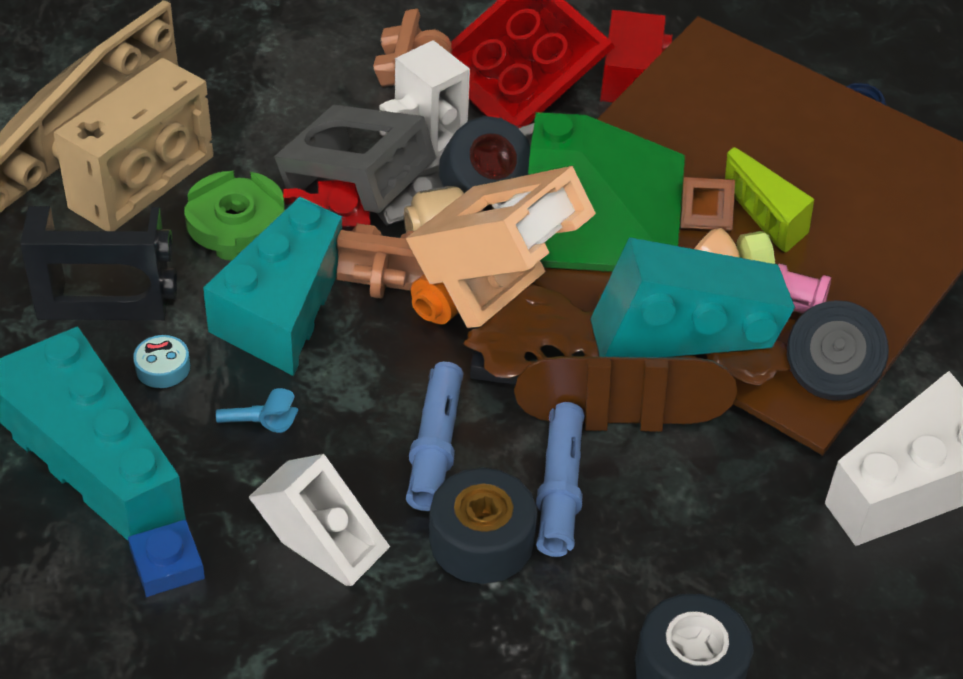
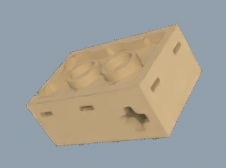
(135, 144)

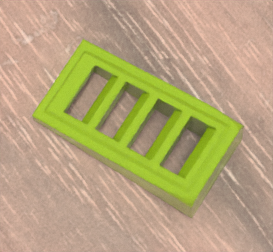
(770, 200)

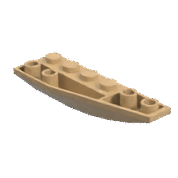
(28, 139)

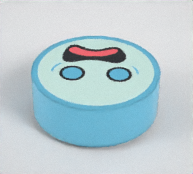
(161, 361)

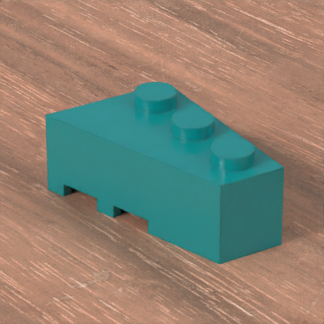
(276, 285)
(688, 303)

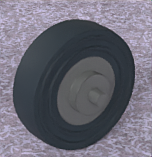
(837, 350)

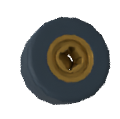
(482, 525)

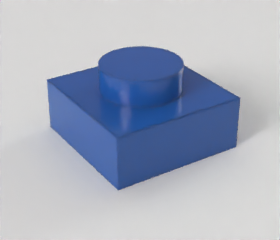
(166, 558)

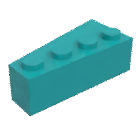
(88, 434)

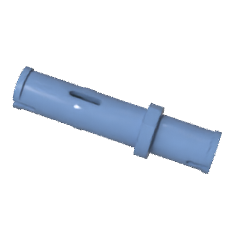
(432, 451)
(559, 496)

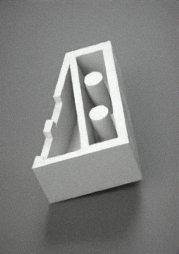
(904, 467)

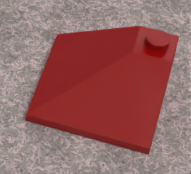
(527, 56)

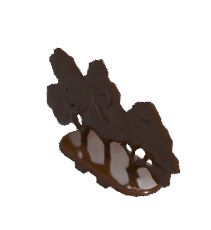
(609, 388)

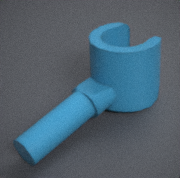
(274, 415)

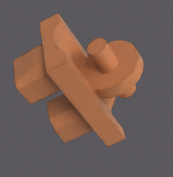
(402, 39)
(376, 260)

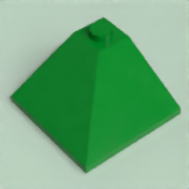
(626, 178)

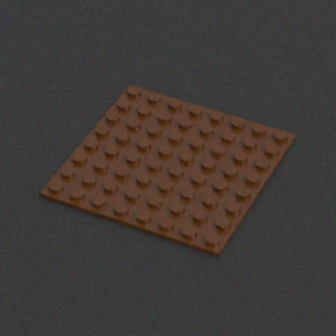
(879, 184)

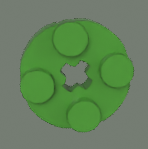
(228, 233)

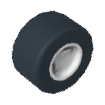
(693, 640)

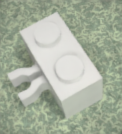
(432, 86)

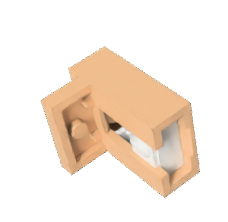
(494, 237)

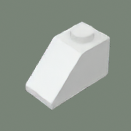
(320, 518)

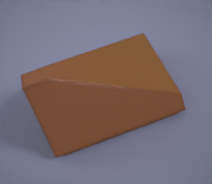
(707, 204)

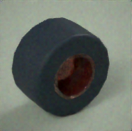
(485, 142)

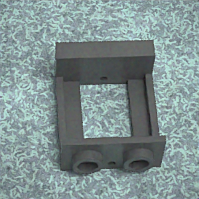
(378, 173)

